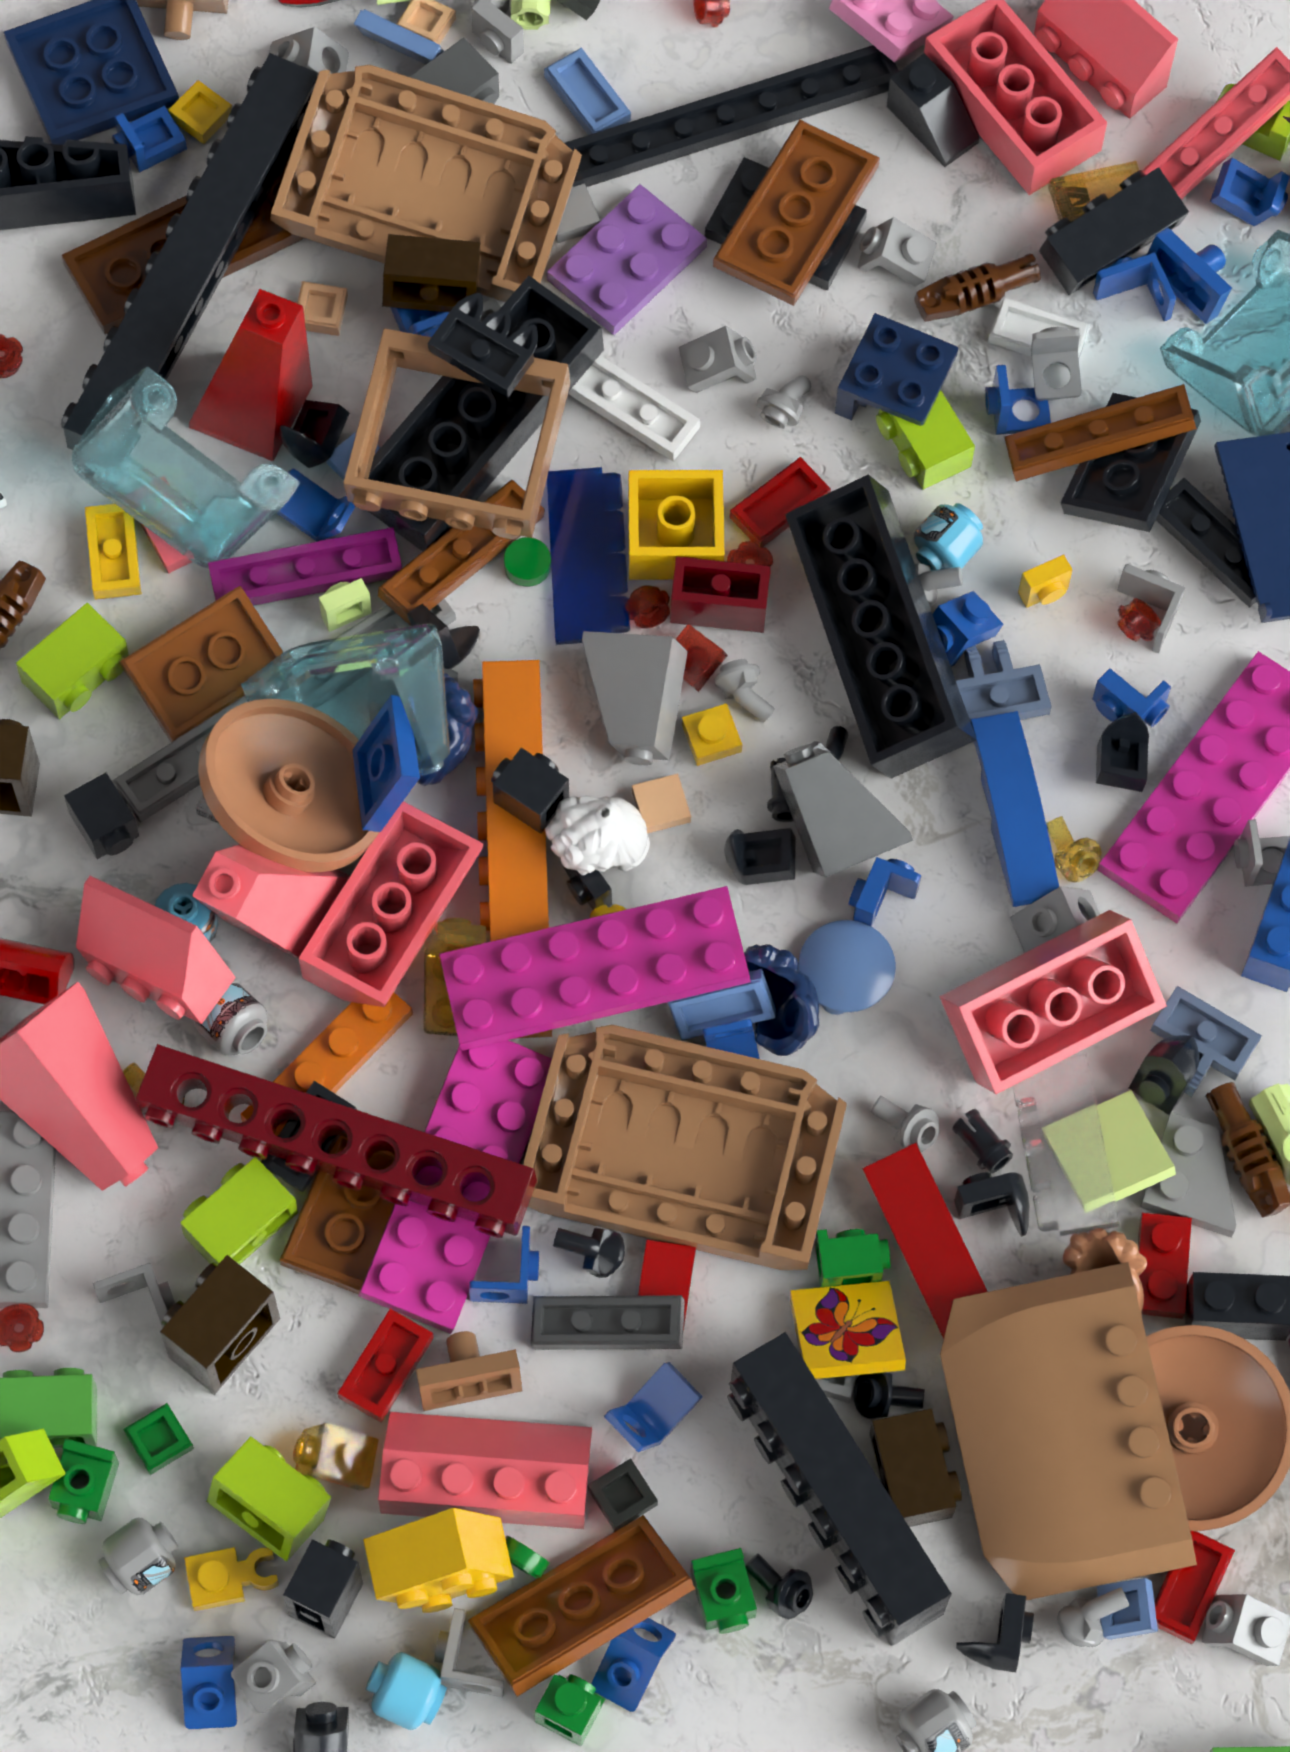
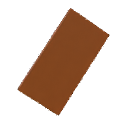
(796, 212)
(580, 1605)

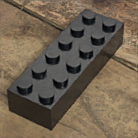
(469, 431)
(880, 627)
(838, 1490)

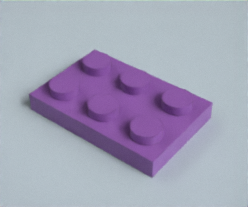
(626, 259)

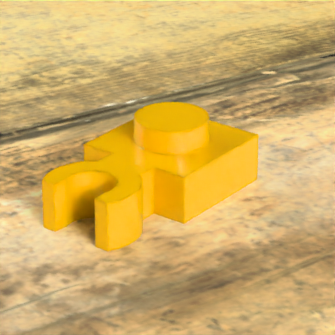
(219, 1577)

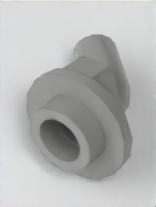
(781, 406)
(937, 580)
(736, 682)
(911, 1126)
(1082, 1617)

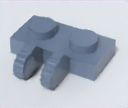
(1003, 691)
(1220, 1038)

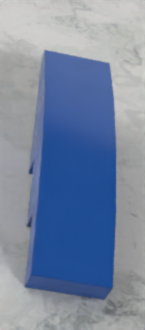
(1015, 808)

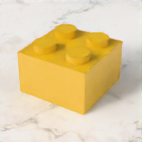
(673, 517)
(439, 1560)

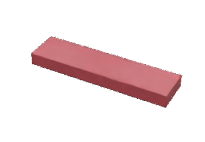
(1226, 124)

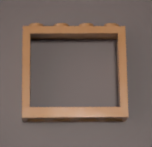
(412, 353)

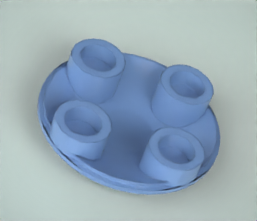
(848, 965)

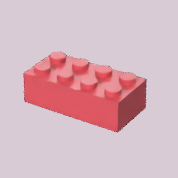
(1017, 94)
(1053, 1001)

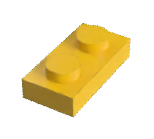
(112, 552)

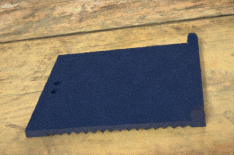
(1259, 495)

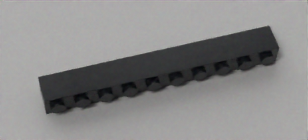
(201, 237)

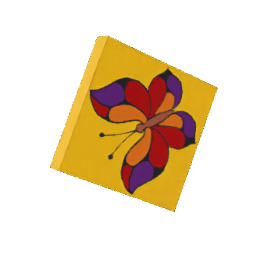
(848, 1329)

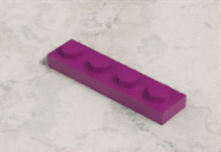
(308, 567)

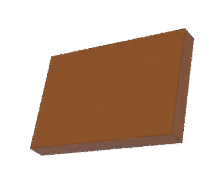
(201, 663)
(339, 1228)

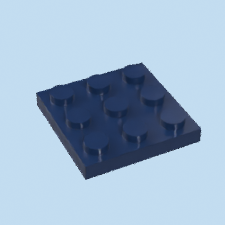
(90, 67)

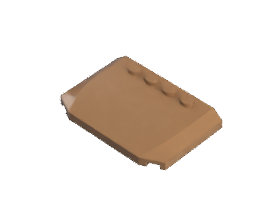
(425, 163)
(684, 1145)
(1064, 1434)

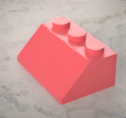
(1110, 47)
(149, 952)

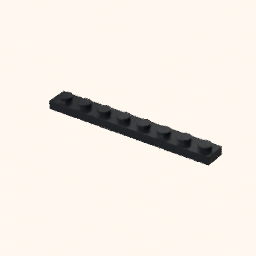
(732, 115)

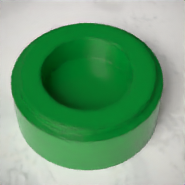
(527, 562)
(526, 1558)

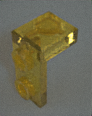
(445, 937)

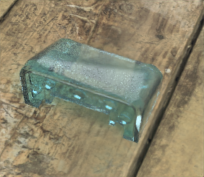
(1247, 355)
(168, 481)
(358, 674)

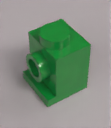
(850, 1257)
(91, 1501)
(717, 1569)
(569, 1707)

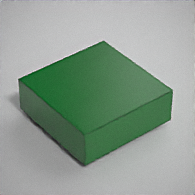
(158, 1439)

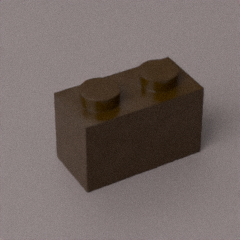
(429, 272)
(914, 1468)

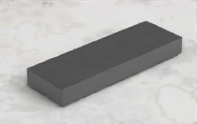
(607, 1322)

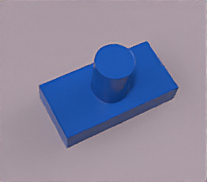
(1193, 274)

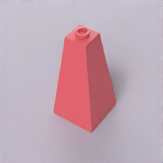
(268, 897)
(73, 1091)

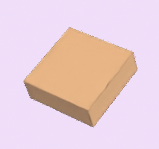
(428, 19)
(323, 307)
(661, 803)

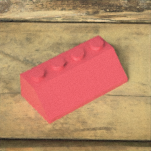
(388, 907)
(485, 1467)

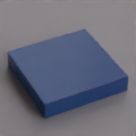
(385, 765)

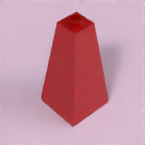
(259, 379)

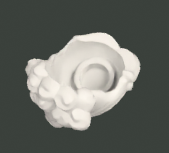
(598, 834)

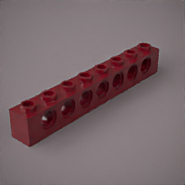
(176, 1073)

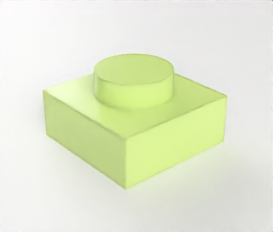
(344, 604)

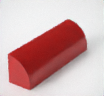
(33, 971)
(924, 1231)

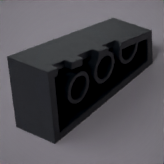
(63, 182)

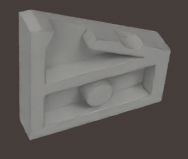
(1201, 1180)

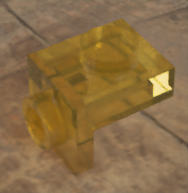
(336, 1455)

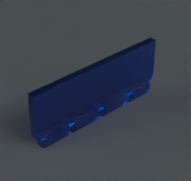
(579, 542)

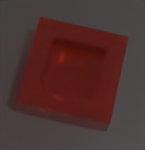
(702, 657)

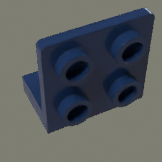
(895, 371)

